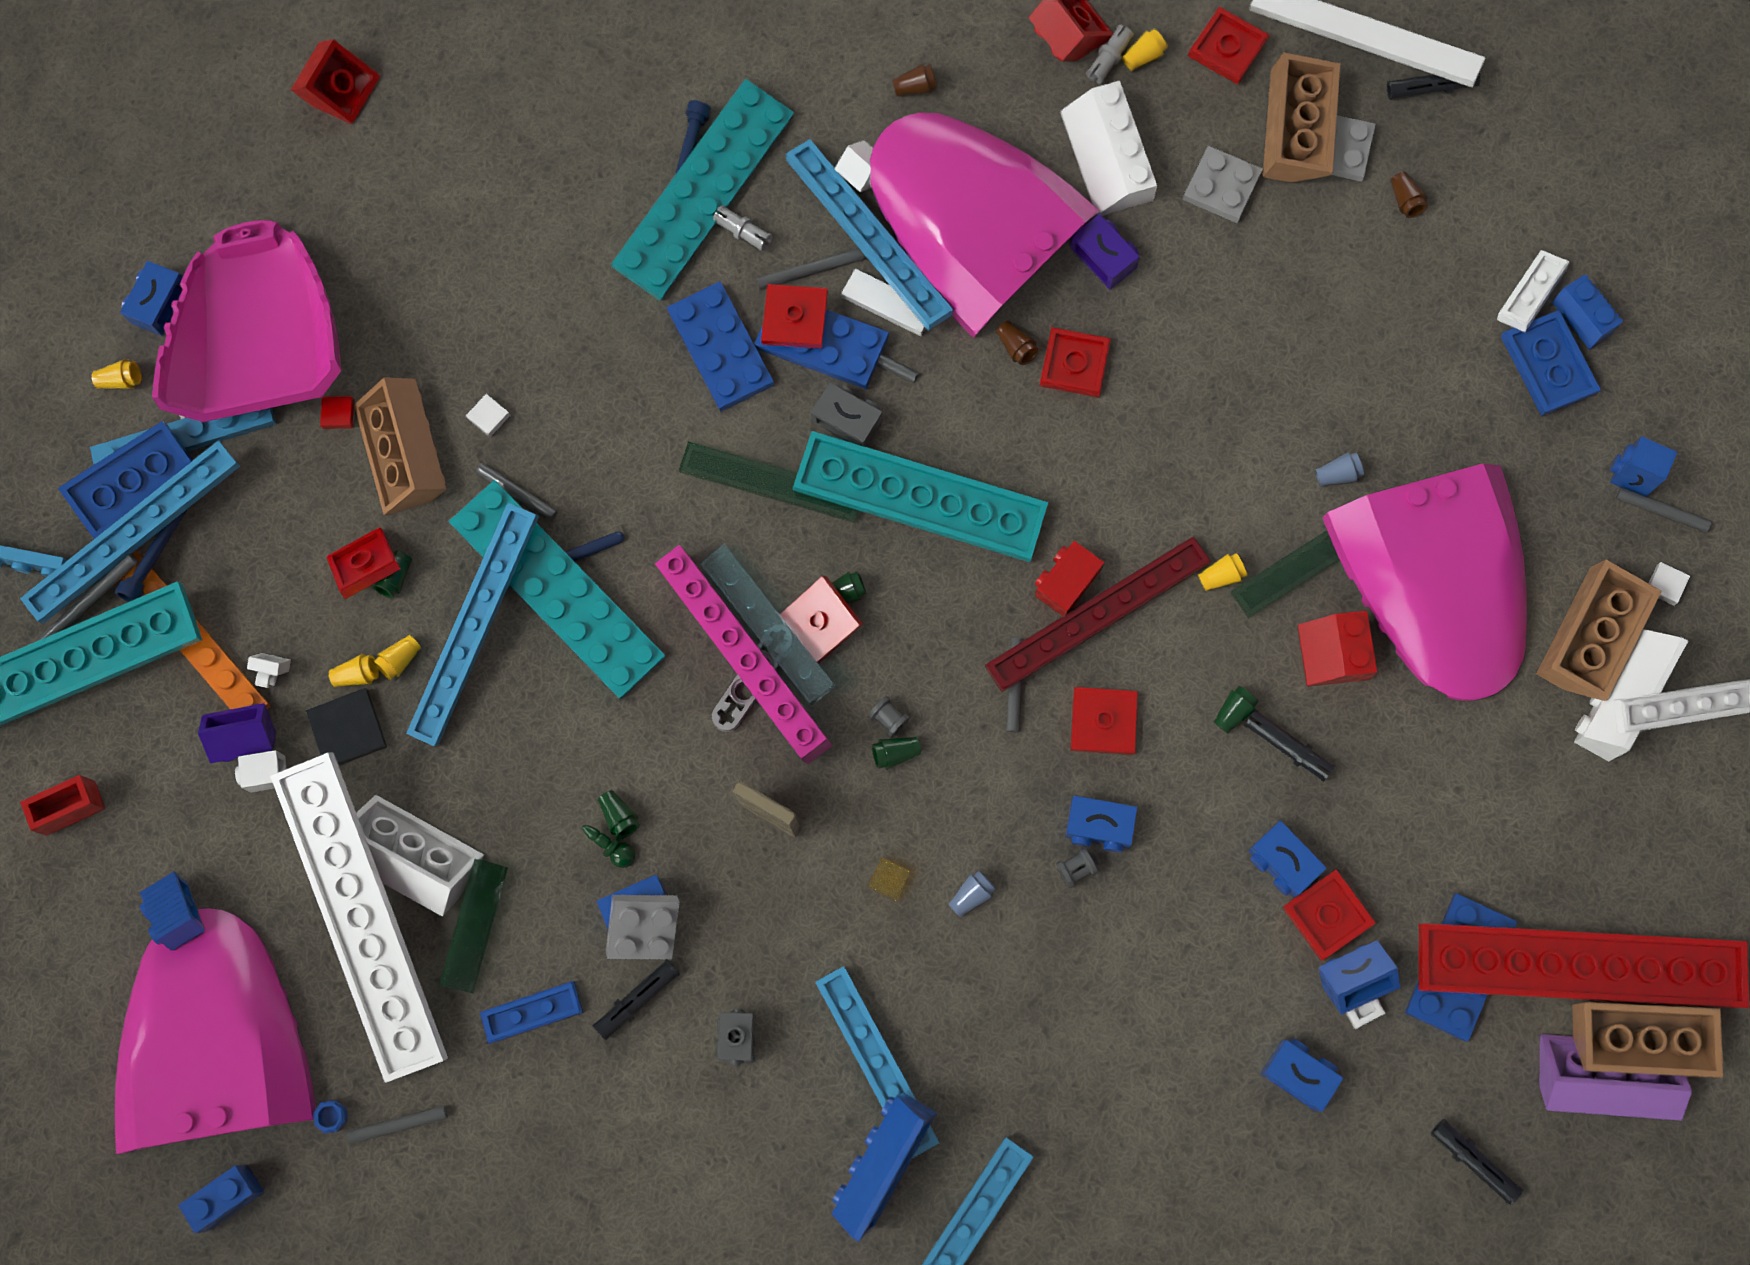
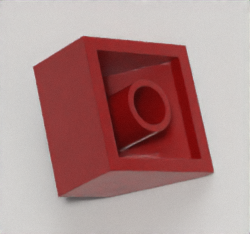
(1070, 28)
(335, 81)
(1337, 649)

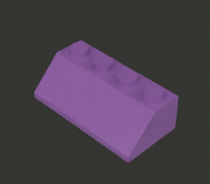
(1572, 1089)

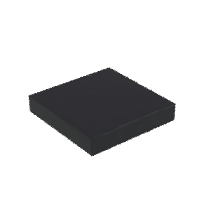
(347, 727)

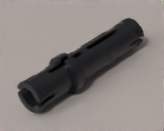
(1399, 88)
(1290, 746)
(636, 999)
(1466, 1152)

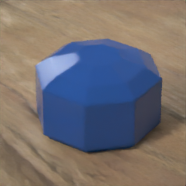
(330, 1116)

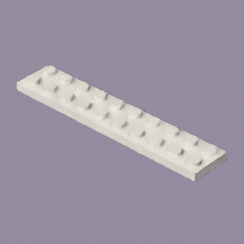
(359, 917)

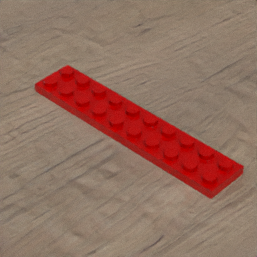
(1583, 965)

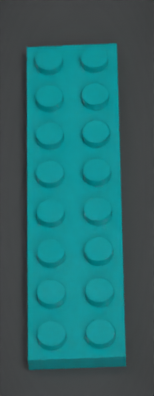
(703, 184)
(920, 496)
(565, 597)
(96, 651)

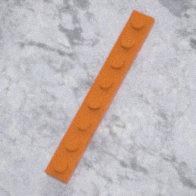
(210, 658)

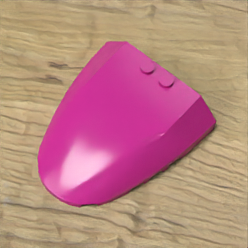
(971, 210)
(247, 328)
(1442, 576)
(208, 1042)

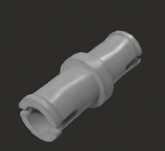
(1109, 54)
(742, 228)

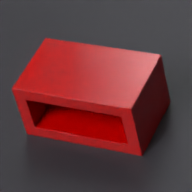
(1069, 578)
(62, 805)

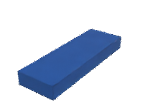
(531, 1012)

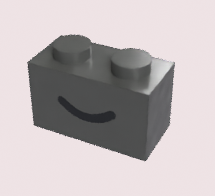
(847, 415)

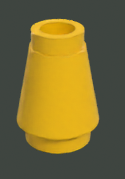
(1146, 49)
(118, 375)
(1223, 572)
(396, 658)
(354, 672)

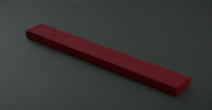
(1097, 614)

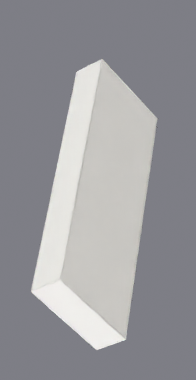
(1533, 290)
(880, 300)

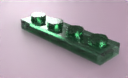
(1286, 575)
(473, 926)

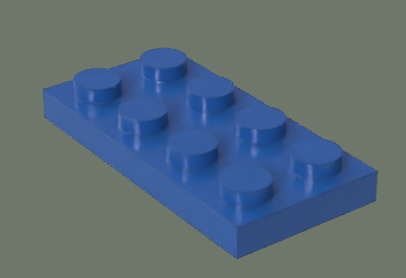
(720, 346)
(847, 353)
(125, 478)
(1450, 1011)

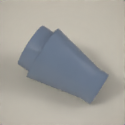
(1341, 470)
(972, 893)

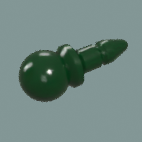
(620, 854)

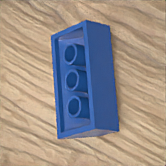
(882, 1165)

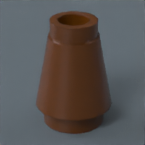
(916, 81)
(1409, 196)
(1017, 343)

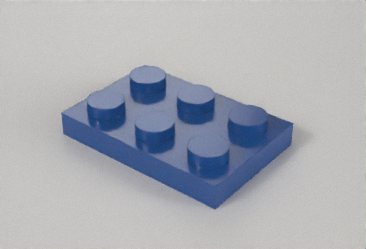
(1550, 363)

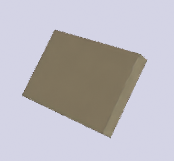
(767, 809)

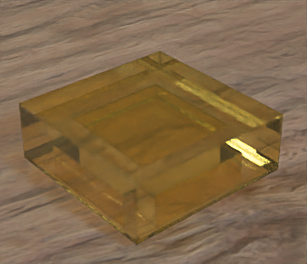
(889, 879)

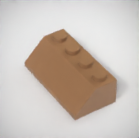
(1301, 119)
(399, 445)
(1599, 631)
(1648, 1039)

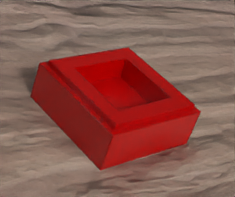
(337, 412)

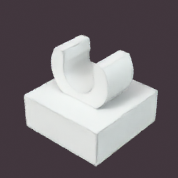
(268, 668)

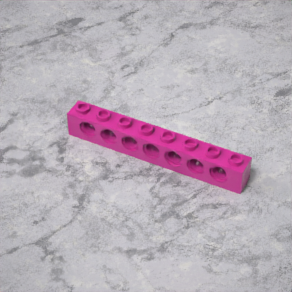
(743, 655)

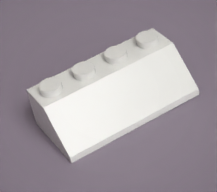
(1109, 149)
(1643, 674)
(416, 855)

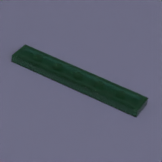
(756, 479)

